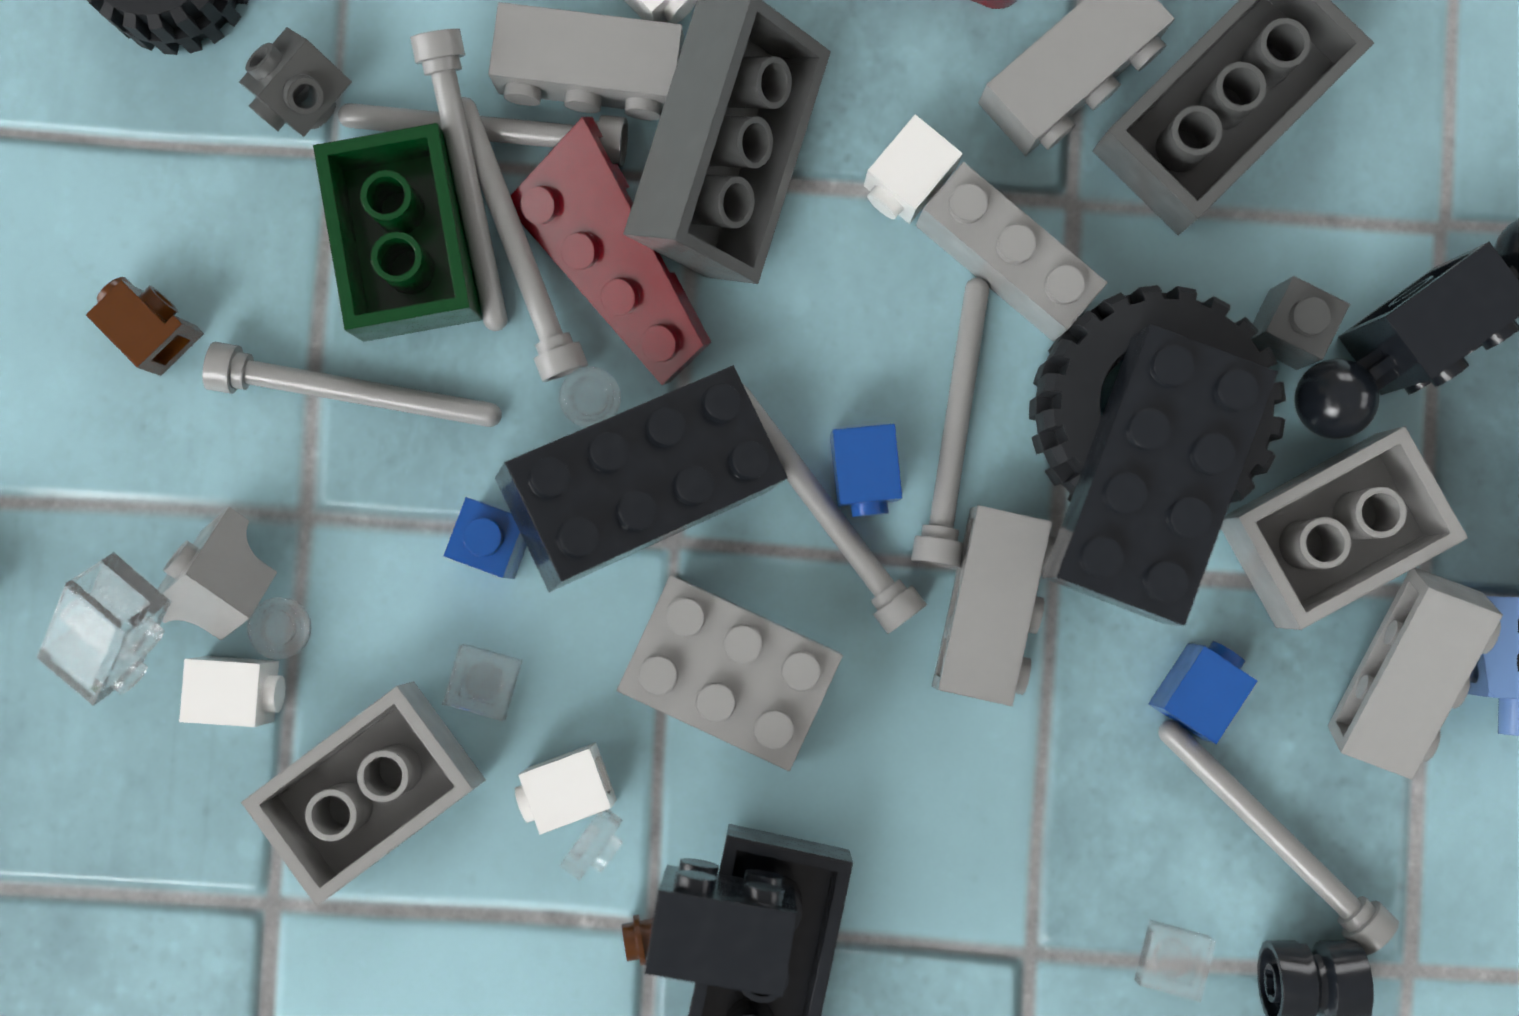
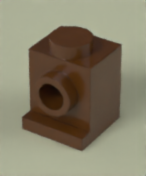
(143, 325)

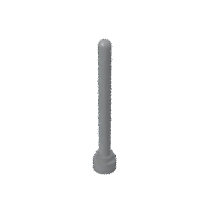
(440, 57)
(500, 130)
(556, 349)
(230, 369)
(939, 539)
(892, 599)
(1361, 919)

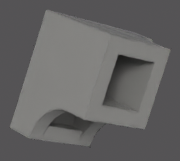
(216, 577)

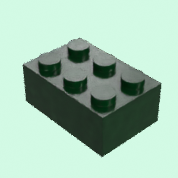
(396, 233)

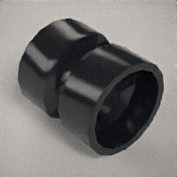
(1314, 982)

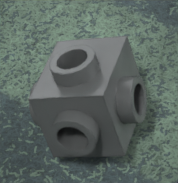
(293, 83)

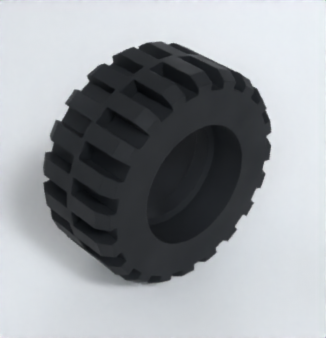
(1083, 356)

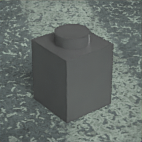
(1298, 322)

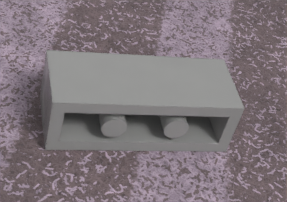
(584, 59)
(1073, 67)
(1010, 252)
(994, 606)
(1414, 673)

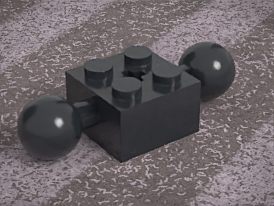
(1416, 338)

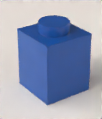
(866, 468)
(486, 540)
(1204, 690)

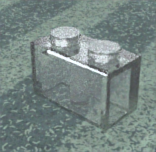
(104, 629)

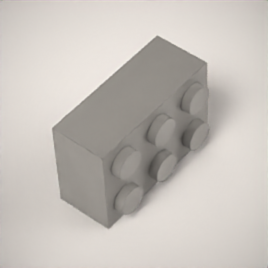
(1342, 529)
(730, 672)
(363, 791)

